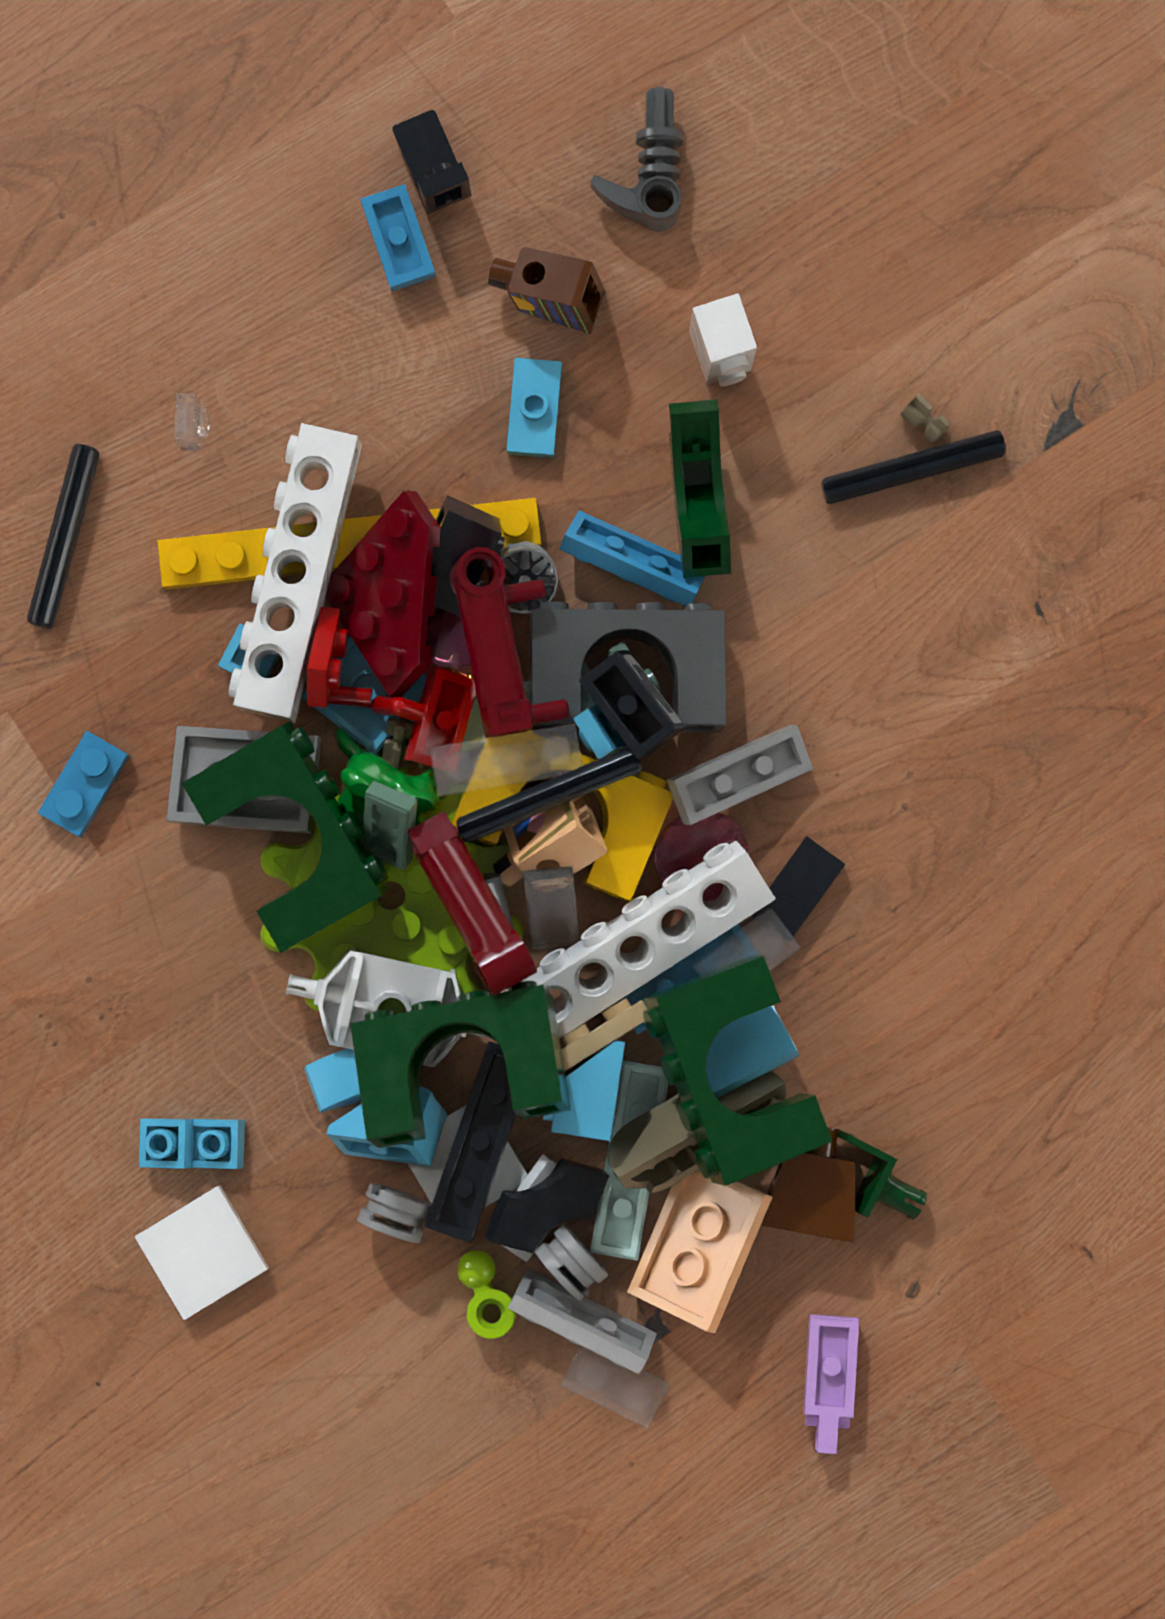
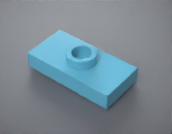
(534, 407)

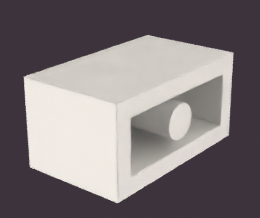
(723, 340)

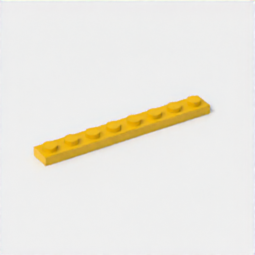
(240, 557)

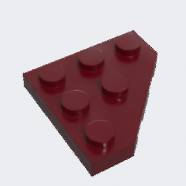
(390, 592)

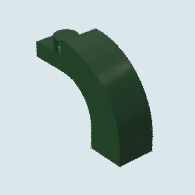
(699, 488)

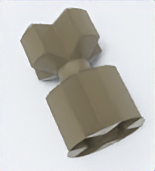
(919, 413)
(396, 748)

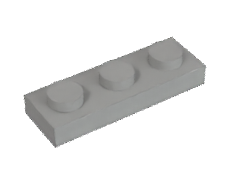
(739, 774)
(582, 1322)

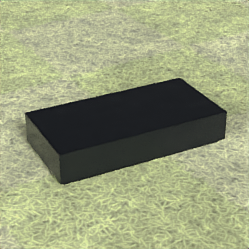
(802, 884)

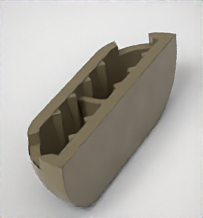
(658, 1149)

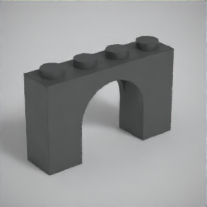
(686, 639)

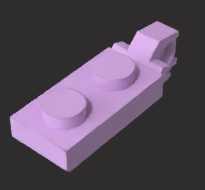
(830, 1377)

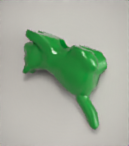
(366, 767)

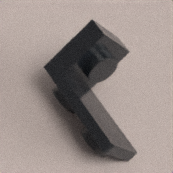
(431, 161)

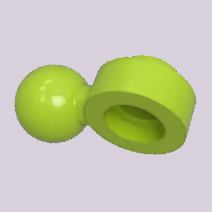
(476, 1272)

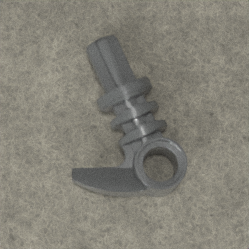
(659, 172)

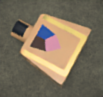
(552, 839)

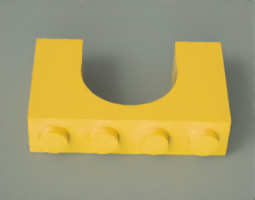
(631, 822)

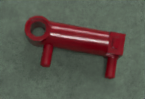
(494, 649)
(471, 904)

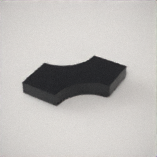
(528, 1214)

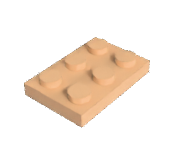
(699, 1249)

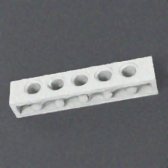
(310, 450)
(661, 946)

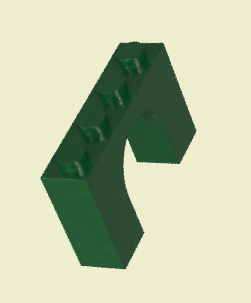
(284, 767)
(686, 1024)
(394, 1046)

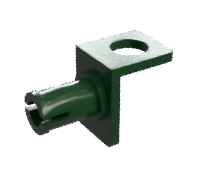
(882, 1186)

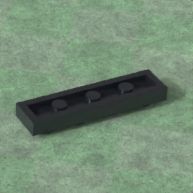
(475, 1151)

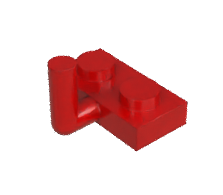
(325, 669)
(438, 718)

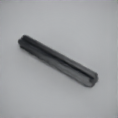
(913, 467)
(63, 536)
(548, 795)

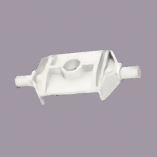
(363, 982)

